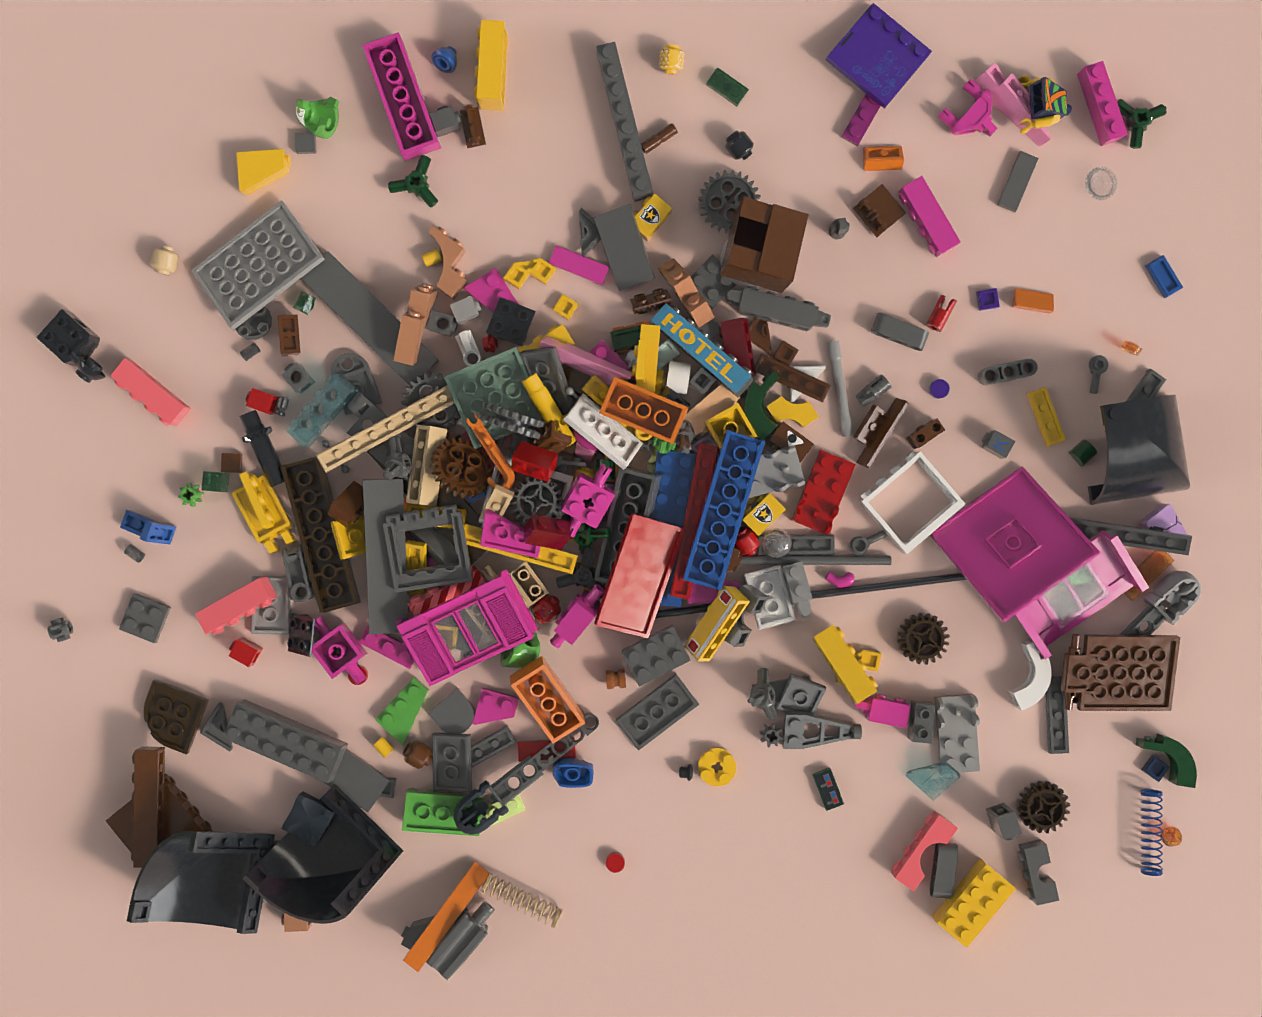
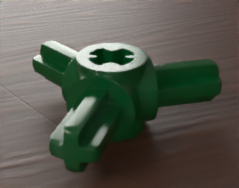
(1138, 127)
(420, 175)
(587, 534)

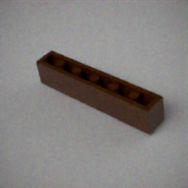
(148, 802)

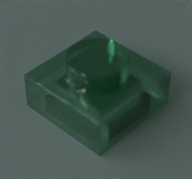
(304, 303)

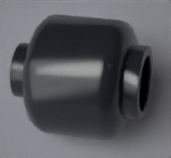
(739, 145)

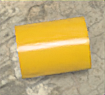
(432, 257)
(383, 747)

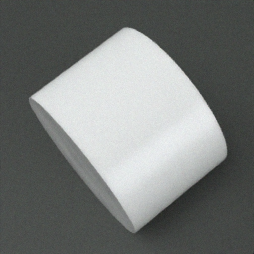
(678, 376)

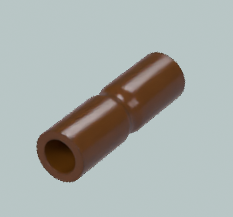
(659, 138)

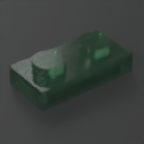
(727, 87)

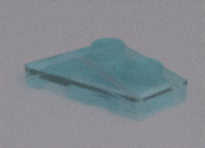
(934, 778)

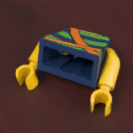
(1047, 103)

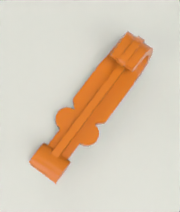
(494, 453)

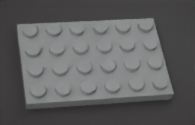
(257, 264)

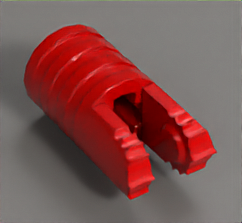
(940, 316)

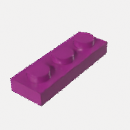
(861, 120)

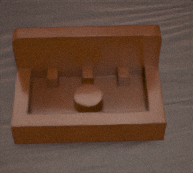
(551, 439)

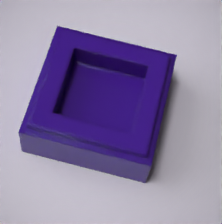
(987, 299)

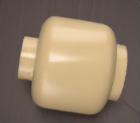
(164, 260)

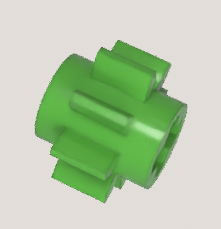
(662, 446)
(185, 494)

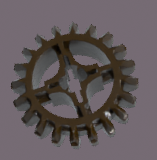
(919, 644)
(1058, 802)

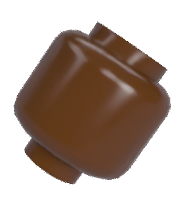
(417, 754)

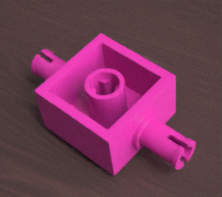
(585, 488)
(577, 616)
(327, 646)

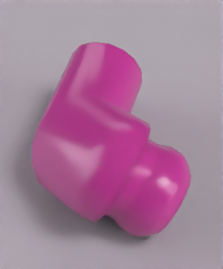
(843, 581)

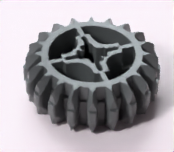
(540, 485)

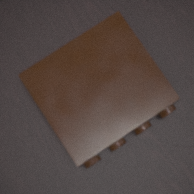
(178, 816)

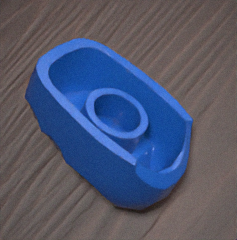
(573, 773)

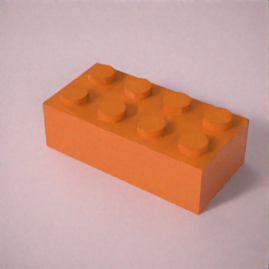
(643, 410)
(547, 699)

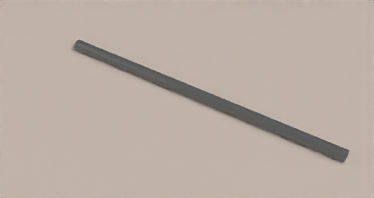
(815, 560)

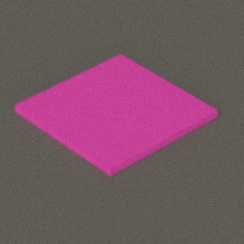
(1014, 544)

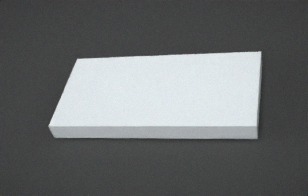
(603, 431)

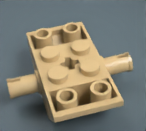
(526, 581)

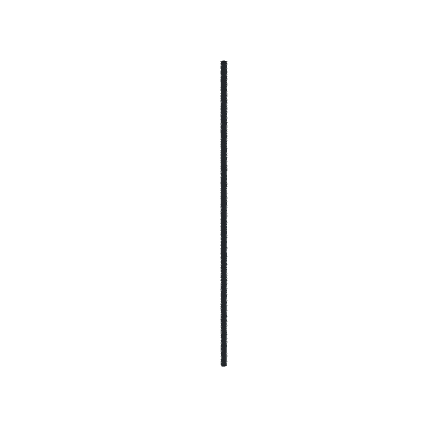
(835, 592)

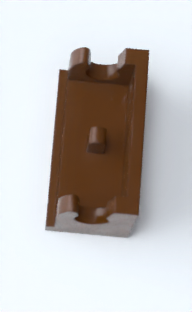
(289, 335)

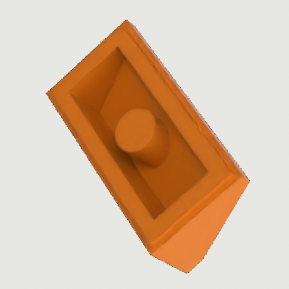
(883, 158)
(1033, 301)

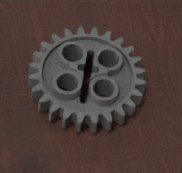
(715, 192)
(414, 394)

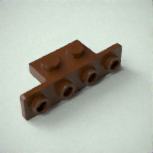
(876, 429)

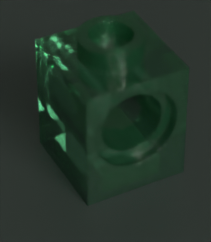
(215, 481)

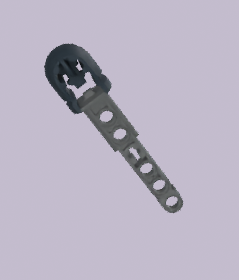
(503, 792)

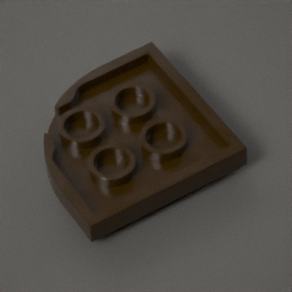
(173, 715)

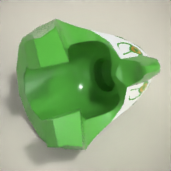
(318, 116)

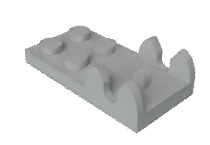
(777, 472)
(958, 731)

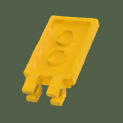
(281, 519)

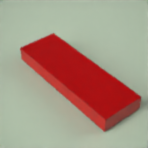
(531, 748)

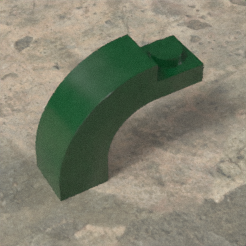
(755, 409)
(1182, 765)

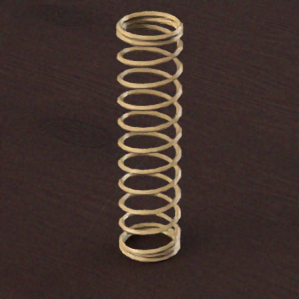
(485, 887)

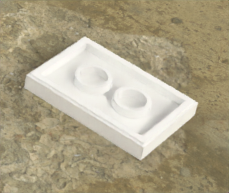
(778, 606)

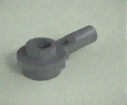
(1097, 366)
(860, 545)

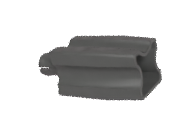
(460, 940)

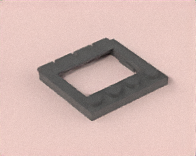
(433, 575)

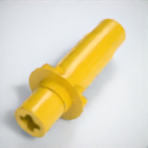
(545, 404)

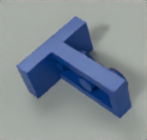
(147, 528)

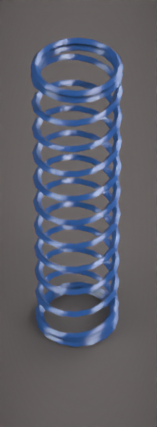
(1151, 871)

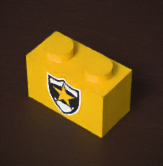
(652, 215)
(763, 513)

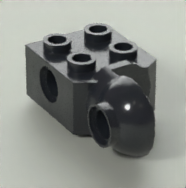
(73, 344)

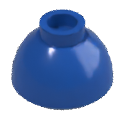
(445, 59)

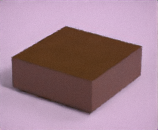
(785, 353)
(231, 463)

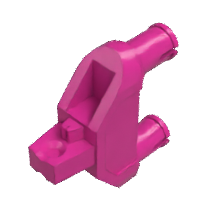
(977, 116)

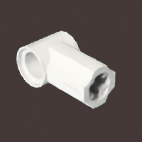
(468, 346)

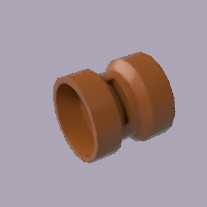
(615, 679)

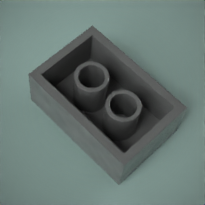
(655, 655)

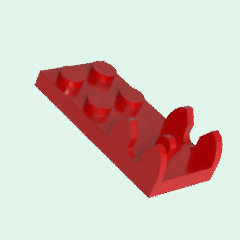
(823, 492)

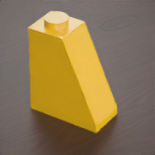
(261, 168)

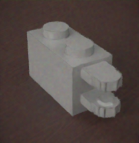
(798, 588)

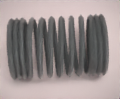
(254, 350)
(129, 549)

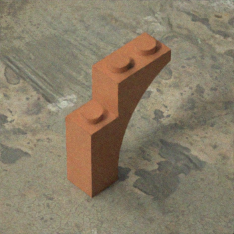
(414, 323)

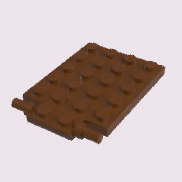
(1121, 672)

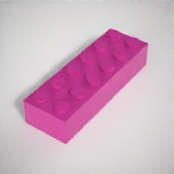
(401, 96)

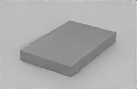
(277, 616)

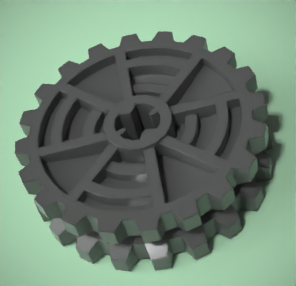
(510, 420)

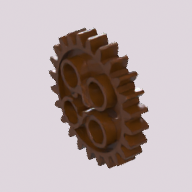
(474, 468)

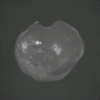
(777, 543)

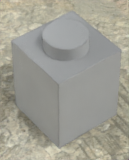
(466, 310)

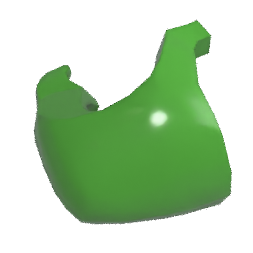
(521, 654)

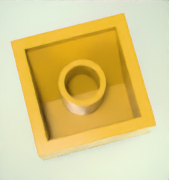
(730, 419)

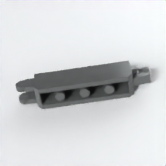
(778, 309)

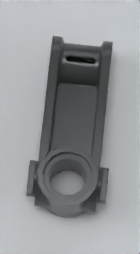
(297, 573)

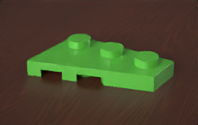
(403, 710)

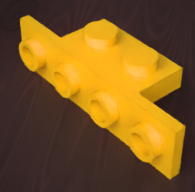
(647, 357)

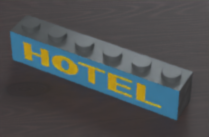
(702, 350)

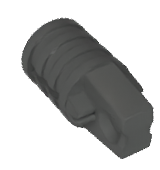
(839, 228)
(873, 390)

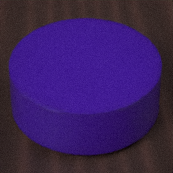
(939, 389)

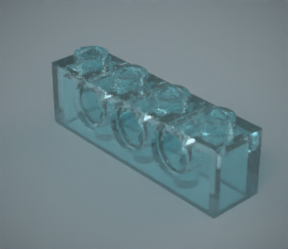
(344, 392)

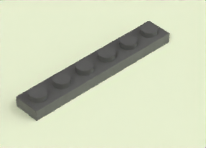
(1138, 537)

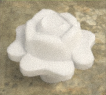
(630, 359)

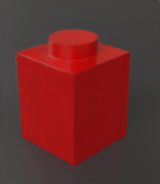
(261, 401)
(245, 651)

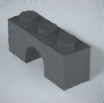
(740, 632)
(1033, 856)

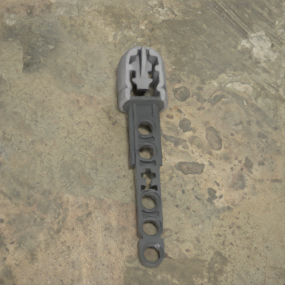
(1179, 590)

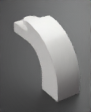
(1038, 679)

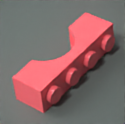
(936, 830)

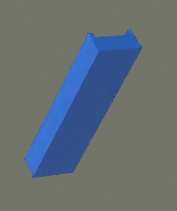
(723, 510)

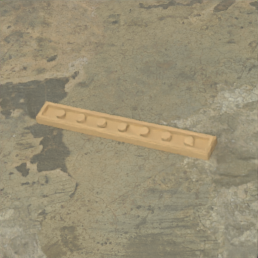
(385, 429)

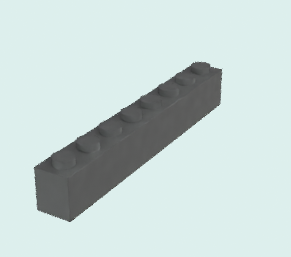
(624, 121)

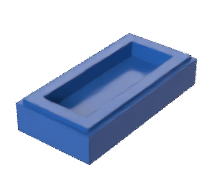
(1164, 276)

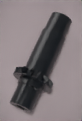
(262, 446)

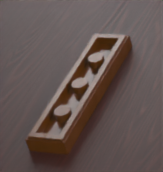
(793, 378)

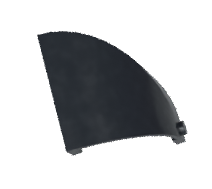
(1142, 450)
(334, 876)
(201, 880)

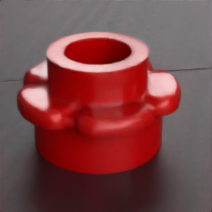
(489, 343)

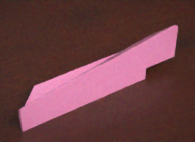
(1011, 100)
(586, 362)

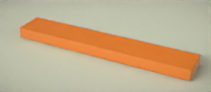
(446, 917)

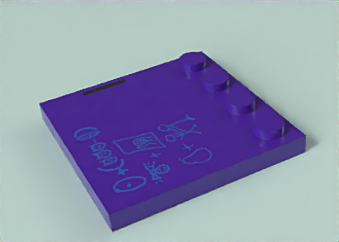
(878, 55)

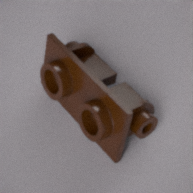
(472, 126)

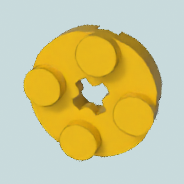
(709, 758)

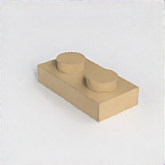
(498, 501)

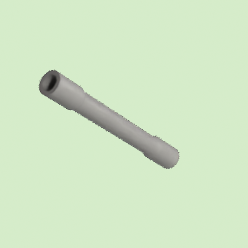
(835, 357)

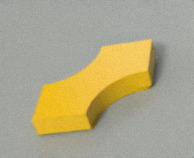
(784, 410)

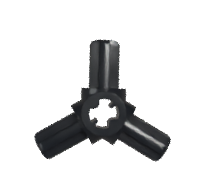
(586, 565)

